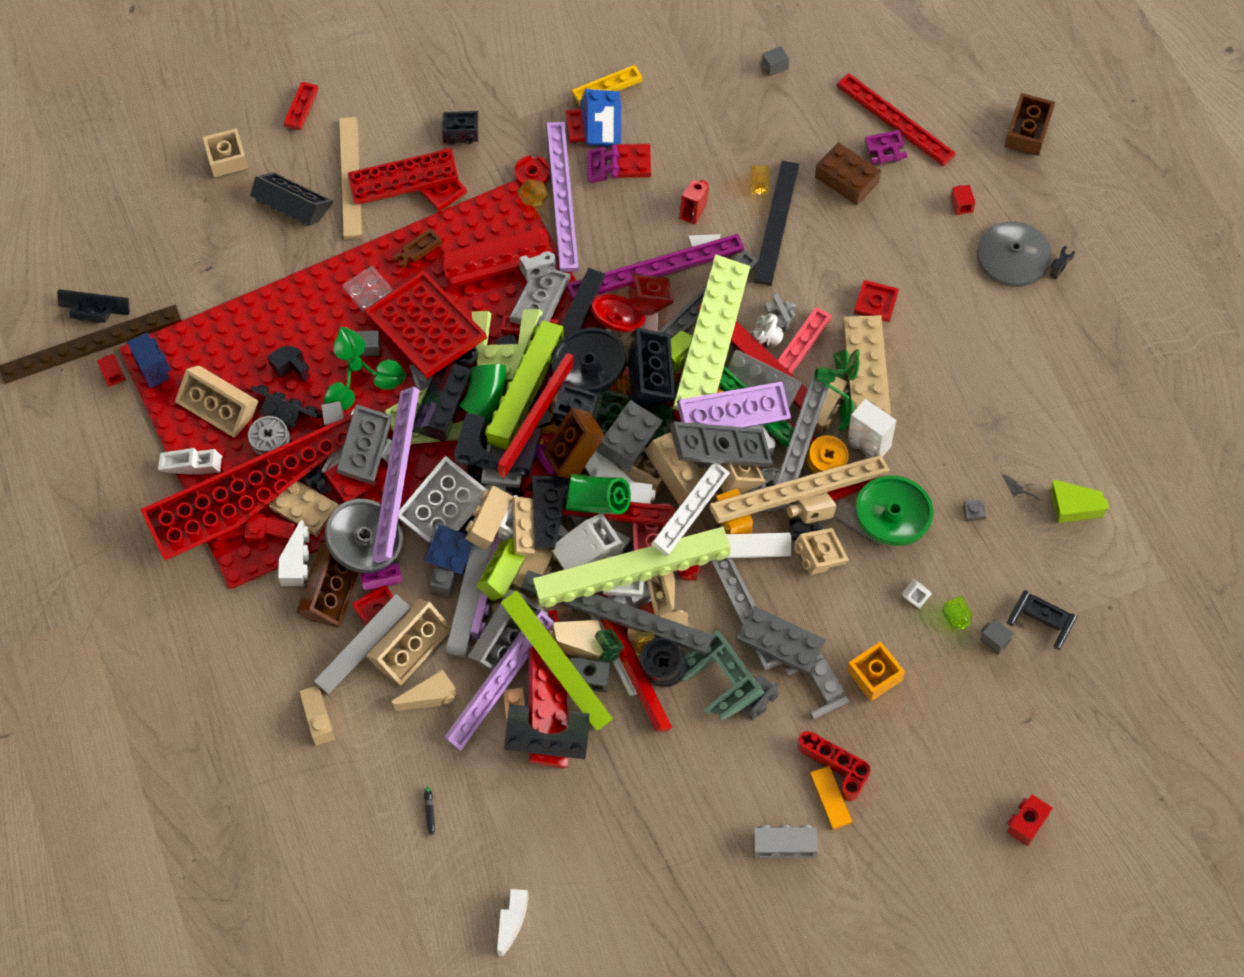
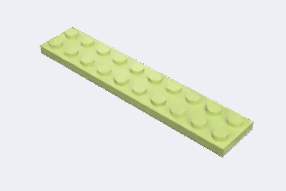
(713, 329)

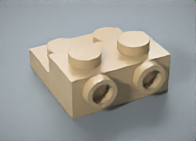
(820, 550)

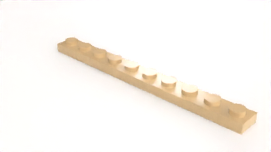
(799, 489)

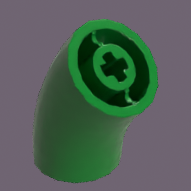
(485, 390)
(598, 494)

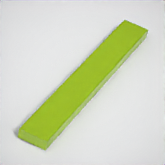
(556, 660)

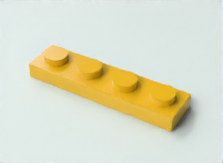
(612, 82)

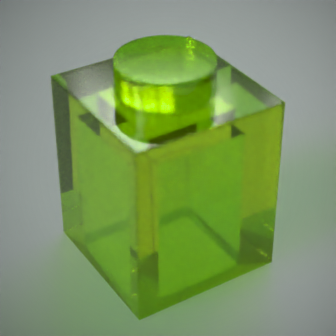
(957, 613)

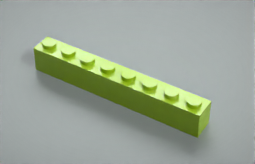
(525, 385)

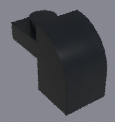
(286, 359)

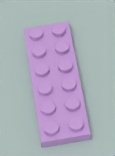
(737, 407)

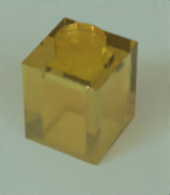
(759, 179)
(533, 193)

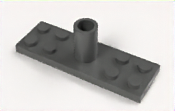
(720, 444)

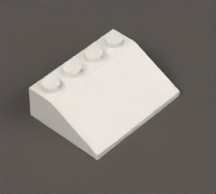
(443, 498)

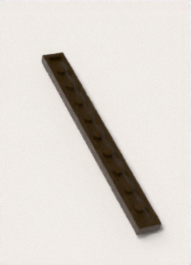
(89, 344)

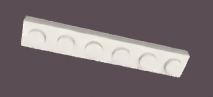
(690, 508)

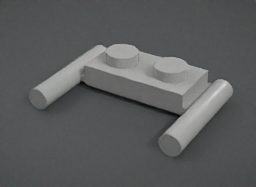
(826, 684)

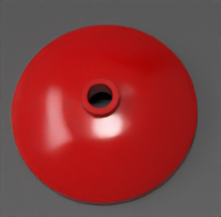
(616, 313)

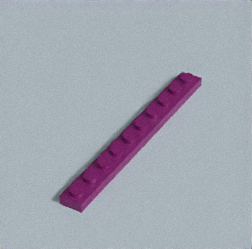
(667, 263)

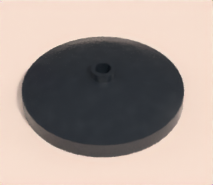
(597, 358)

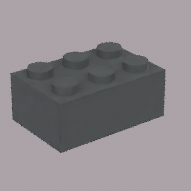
(629, 436)

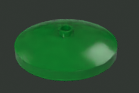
(894, 510)

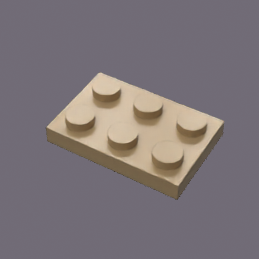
(304, 504)

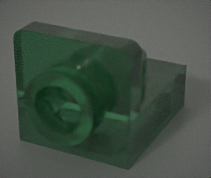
(610, 644)

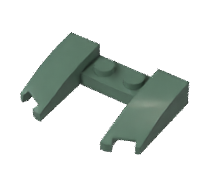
(745, 687)

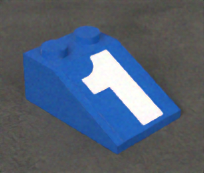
(601, 117)

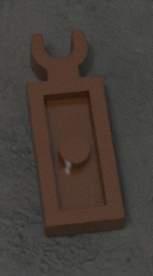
(418, 247)

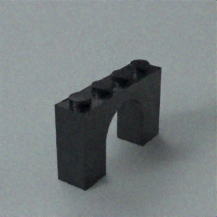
(472, 453)
(524, 738)

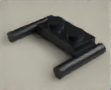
(1044, 613)

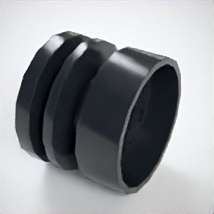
(656, 654)

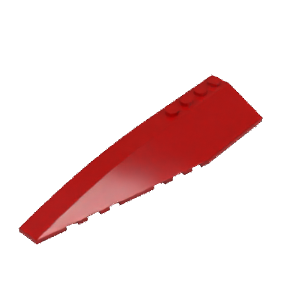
(237, 494)

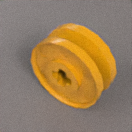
(824, 447)

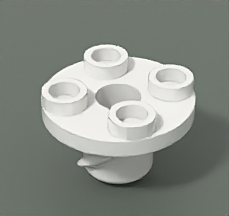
(767, 330)

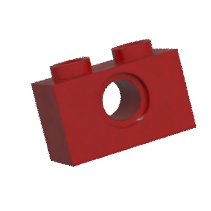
(1024, 830)

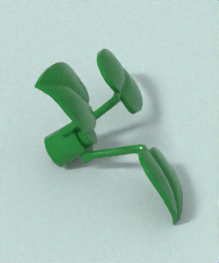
(348, 347)
(828, 375)

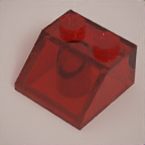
(649, 294)

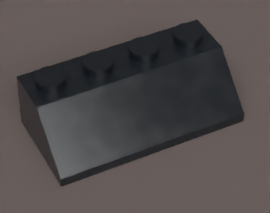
(290, 198)
(650, 367)
(442, 402)

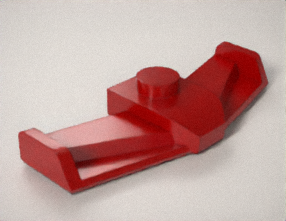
(259, 526)

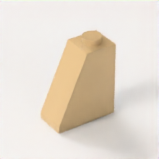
(577, 638)

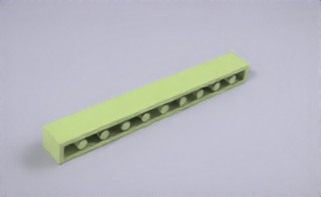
(630, 567)

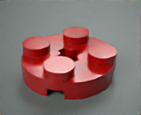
(532, 163)

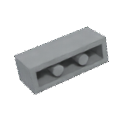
(785, 842)

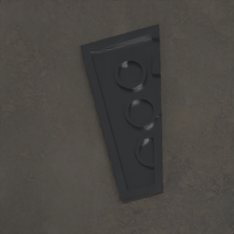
(548, 504)

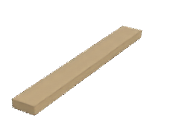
(350, 162)

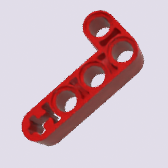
(836, 754)

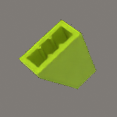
(1076, 502)

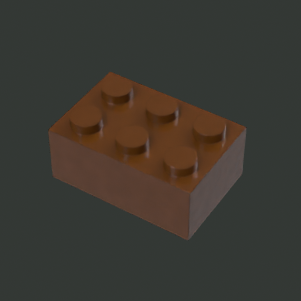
(1029, 124)
(847, 173)
(573, 443)

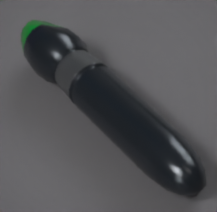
(428, 796)

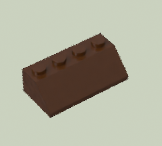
(326, 590)

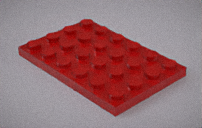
(425, 324)

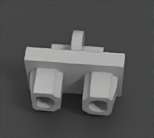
(784, 311)

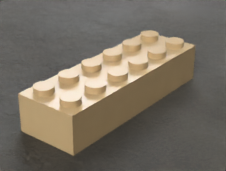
(871, 382)

